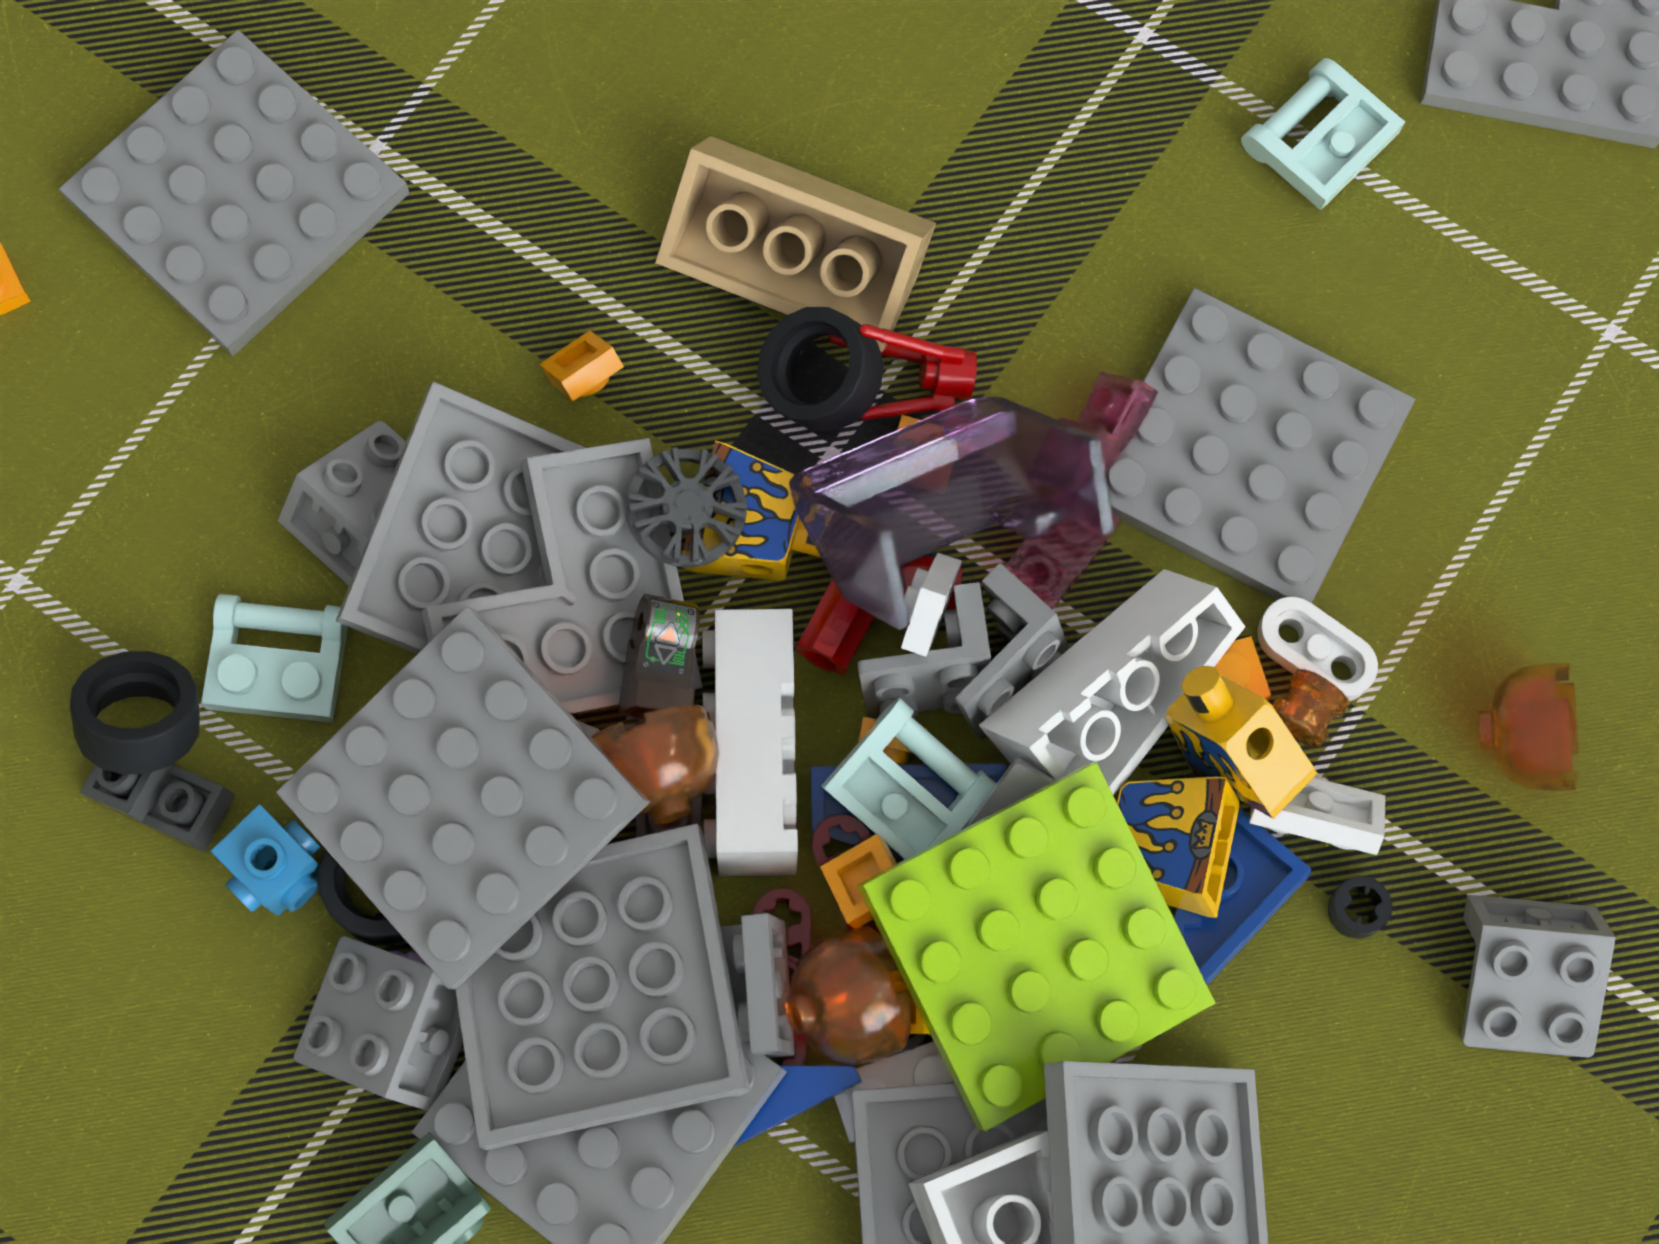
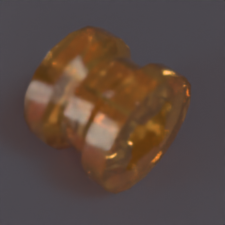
(1310, 707)

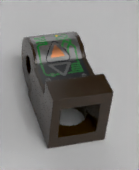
(659, 656)

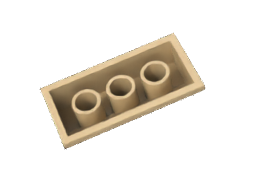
(791, 237)

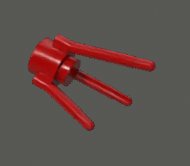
(943, 371)

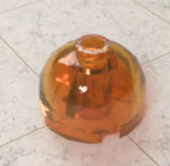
(1534, 727)
(666, 758)
(847, 999)

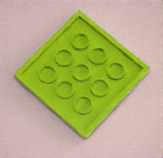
(1035, 943)

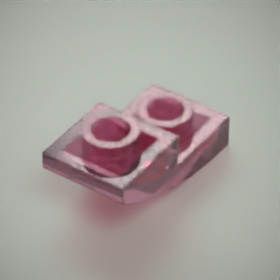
(1115, 413)
(1057, 559)

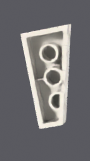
(1115, 684)
(755, 743)
(991, 1196)

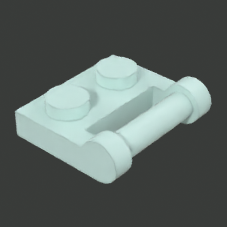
(1336, 146)
(274, 679)
(891, 799)

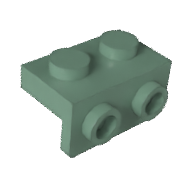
(413, 1202)

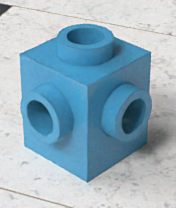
(253, 850)

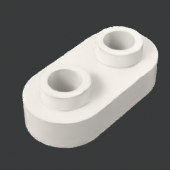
(1319, 645)

